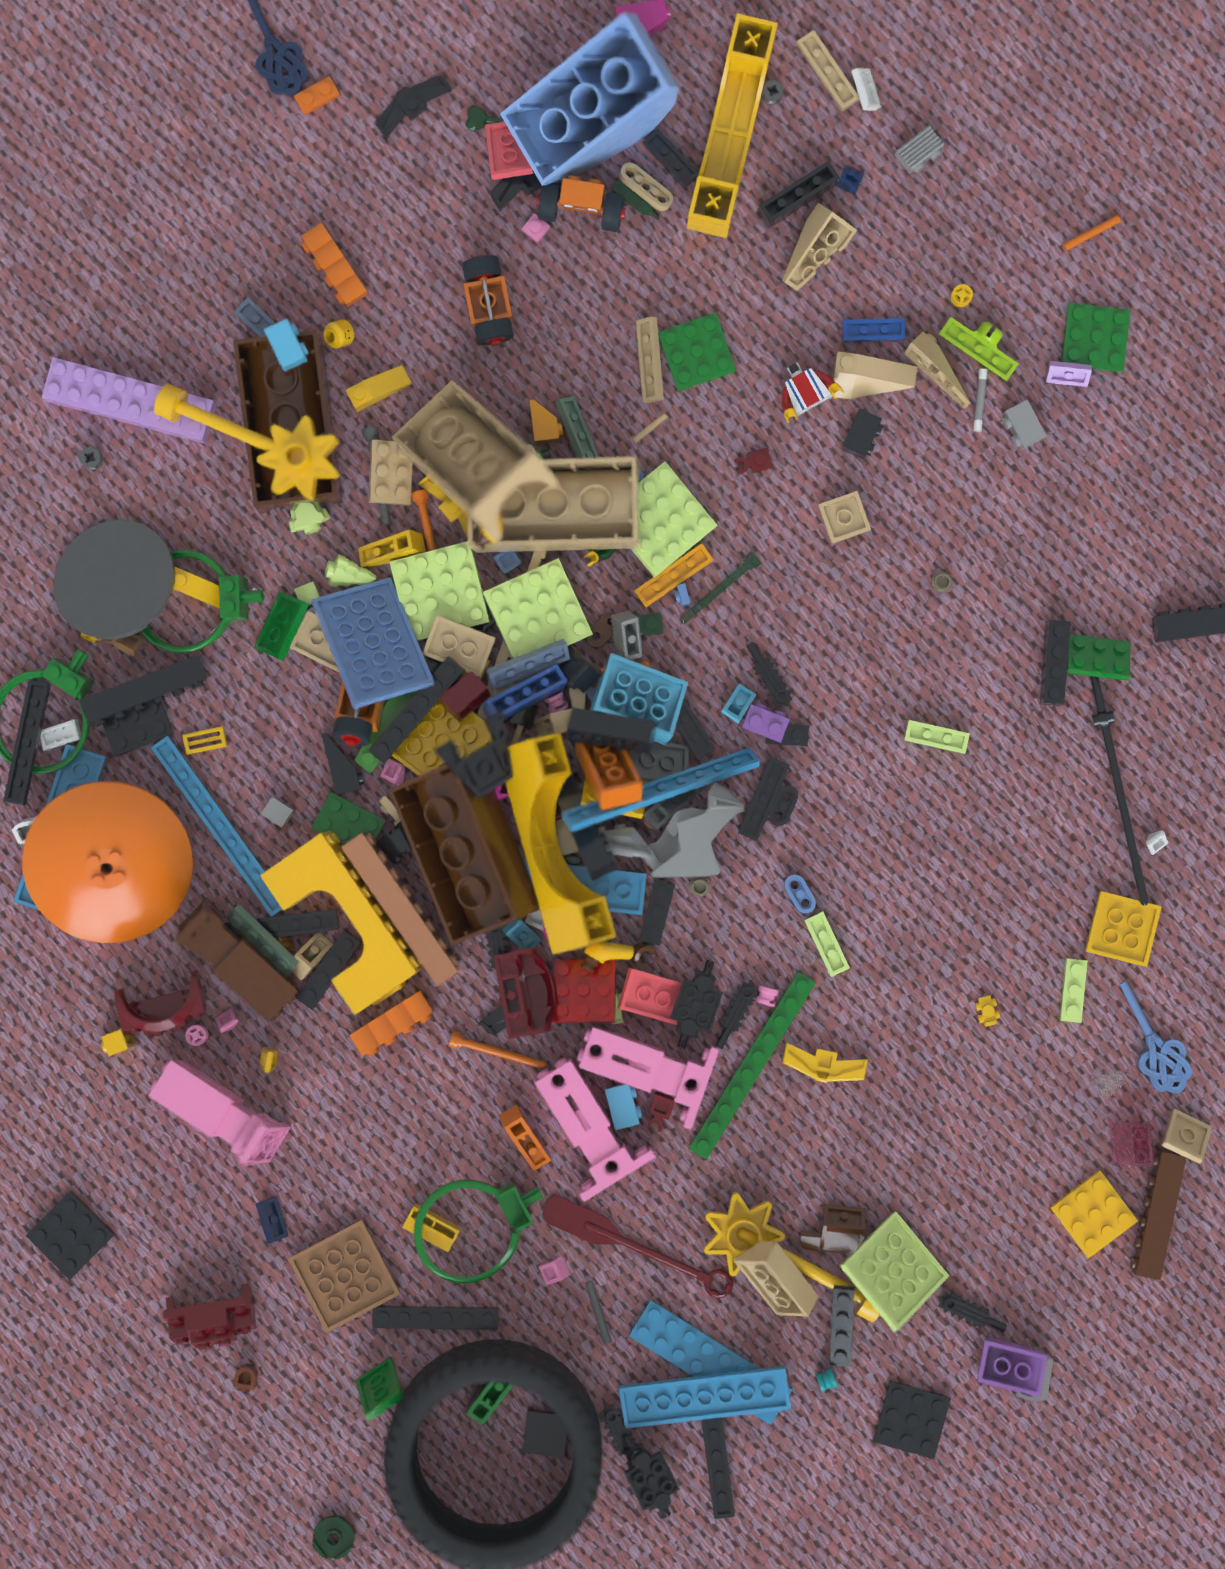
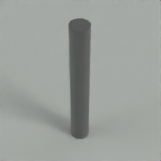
(598, 1312)

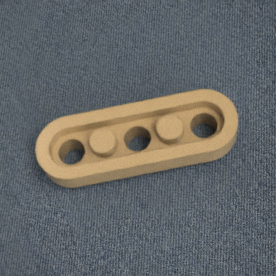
(641, 180)

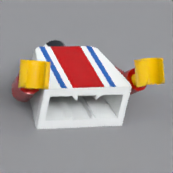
(806, 390)

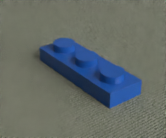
(873, 330)

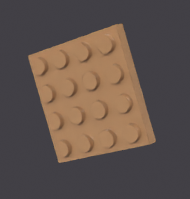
(344, 1275)

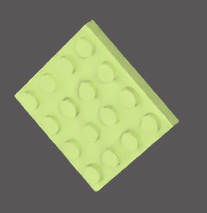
(668, 519)
(440, 584)
(537, 610)
(894, 1271)

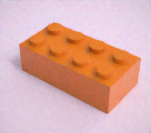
(609, 774)

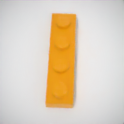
(673, 575)

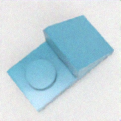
(738, 703)
(521, 934)

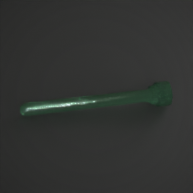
(749, 563)

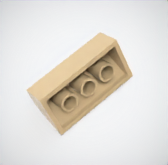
(777, 1279)

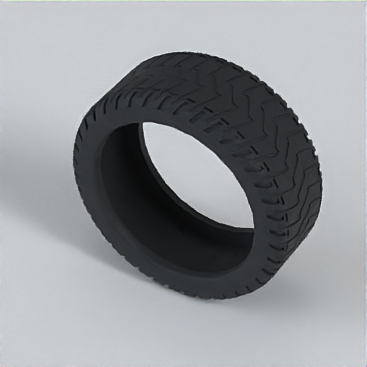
(482, 1544)

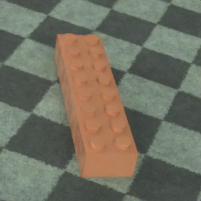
(400, 907)

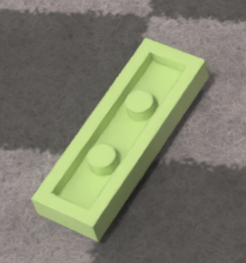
(936, 736)
(826, 944)
(1073, 990)

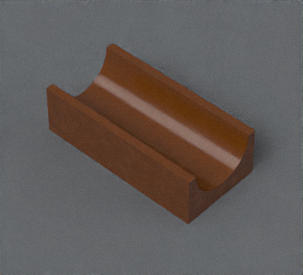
(282, 399)
(464, 854)

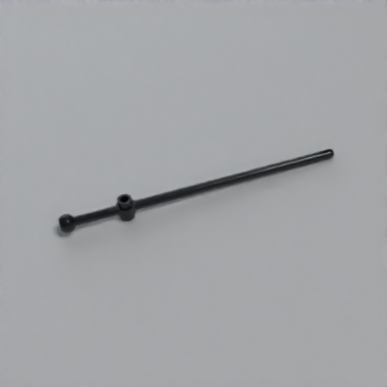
(1104, 719)

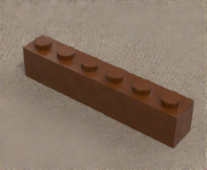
(1158, 1215)

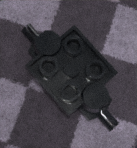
(696, 1004)
(649, 1477)

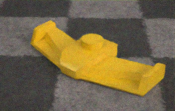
(448, 507)
(823, 1065)

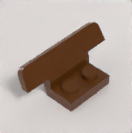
(841, 1230)

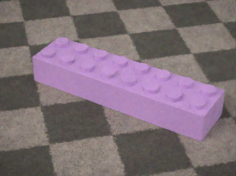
(119, 399)

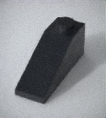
(343, 772)

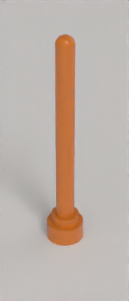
(420, 498)
(458, 1040)

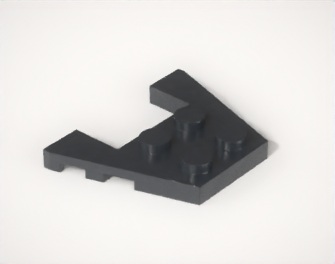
(484, 767)

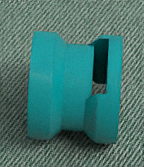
(826, 1380)

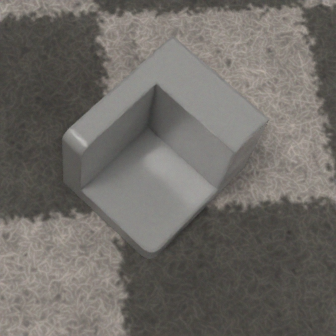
(277, 812)

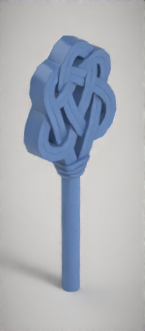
(1159, 1059)

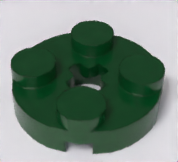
(335, 1525)

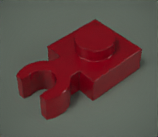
(757, 460)
(661, 1109)

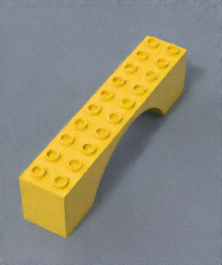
(732, 125)
(569, 909)

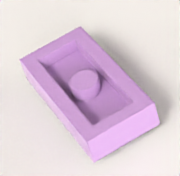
(1068, 373)

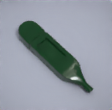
(634, 199)

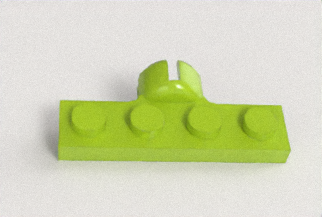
(980, 346)

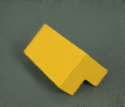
(434, 1228)

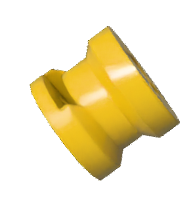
(962, 291)

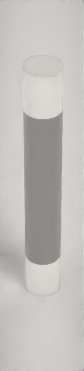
(980, 400)

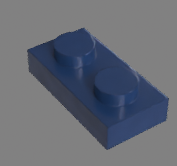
(271, 1219)

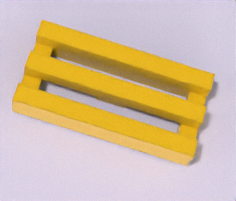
(222, 737)

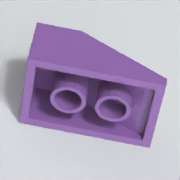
(1012, 1366)

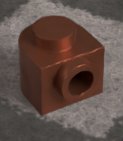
(245, 1378)

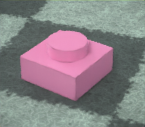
(535, 228)

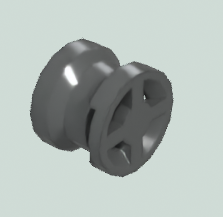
(772, 97)
(95, 461)

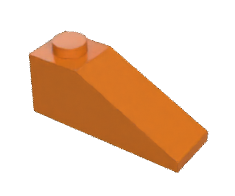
(524, 1137)

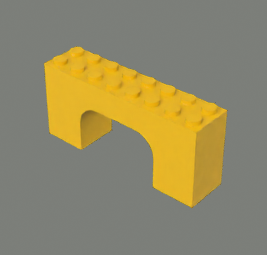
(386, 954)

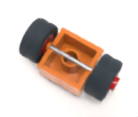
(581, 197)
(487, 300)
(356, 725)

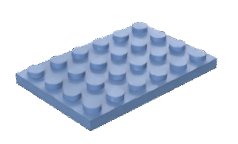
(372, 642)

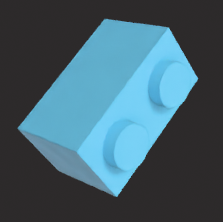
(286, 345)
(622, 1105)

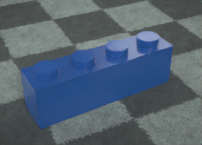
(526, 693)

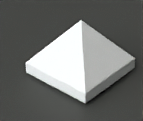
(1156, 841)

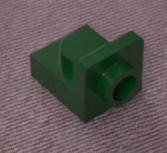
(650, 624)

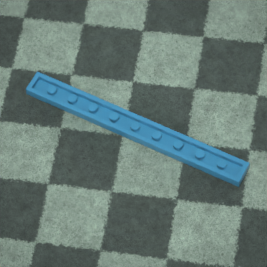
(666, 787)
(215, 821)

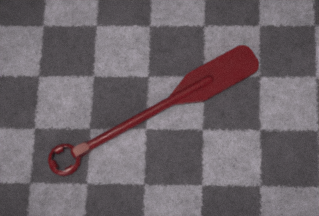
(599, 1230)

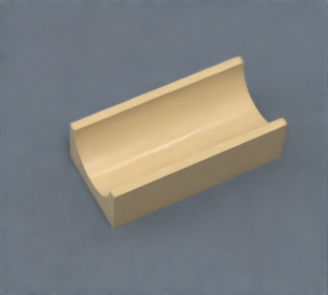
(470, 455)
(586, 511)

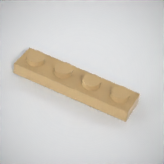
(827, 70)
(649, 359)

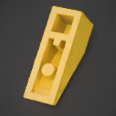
(378, 387)
(391, 548)
(196, 587)

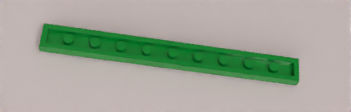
(752, 1065)

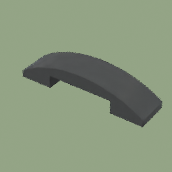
(665, 809)

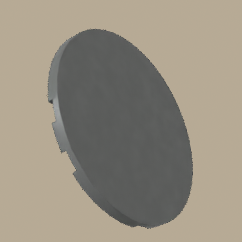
(114, 579)

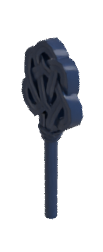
(283, 51)

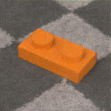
(316, 95)

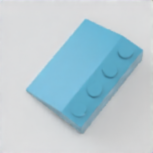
(640, 693)

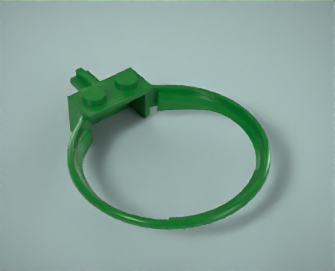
(232, 599)
(69, 679)
(510, 1202)

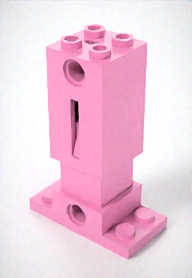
(648, 1068)
(218, 1112)
(588, 1127)

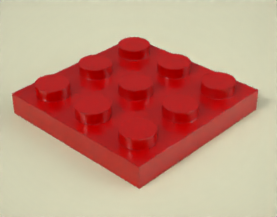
(583, 994)

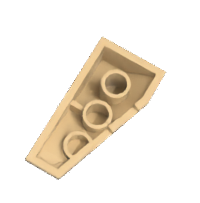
(819, 239)
(931, 360)
(870, 376)

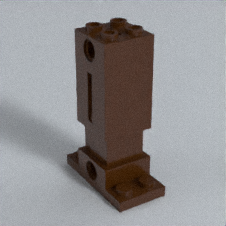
(237, 961)

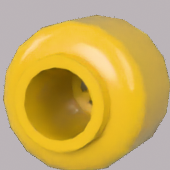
(339, 334)

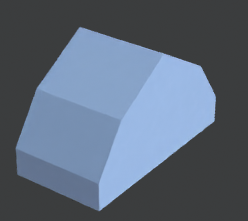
(593, 103)

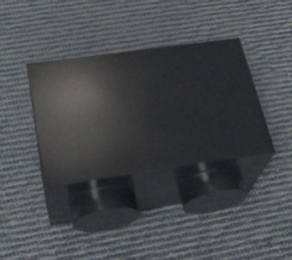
(862, 433)
(578, 671)

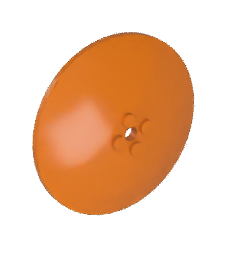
(112, 826)

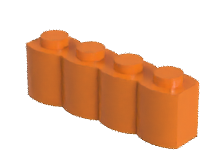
(334, 265)
(391, 1023)

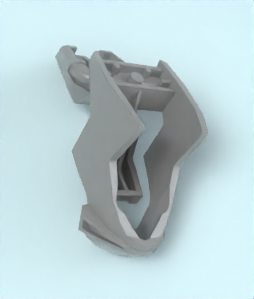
(685, 843)

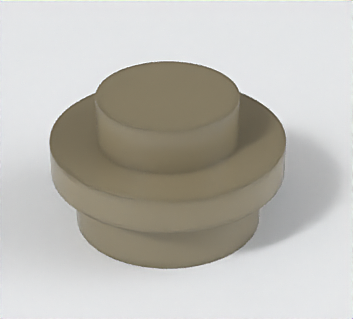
(941, 582)
(699, 886)

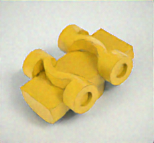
(989, 1015)

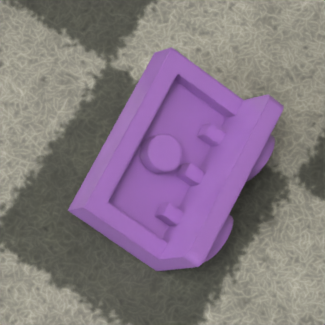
(765, 722)

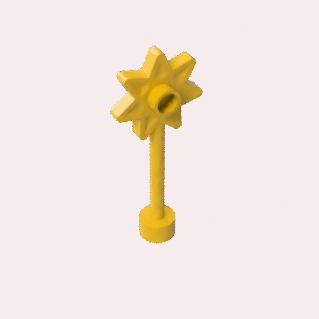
(295, 456)
(746, 1227)

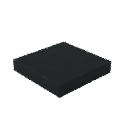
(544, 1434)

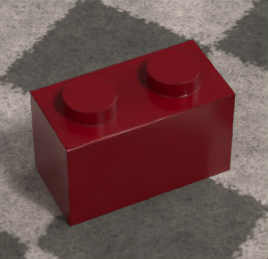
(465, 696)

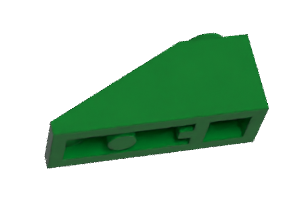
(486, 1400)

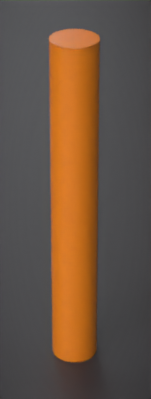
(1091, 232)

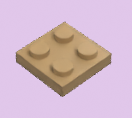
(844, 517)
(1187, 1136)

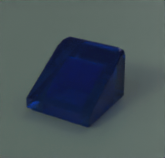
(850, 179)

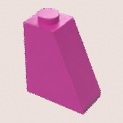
(651, 14)

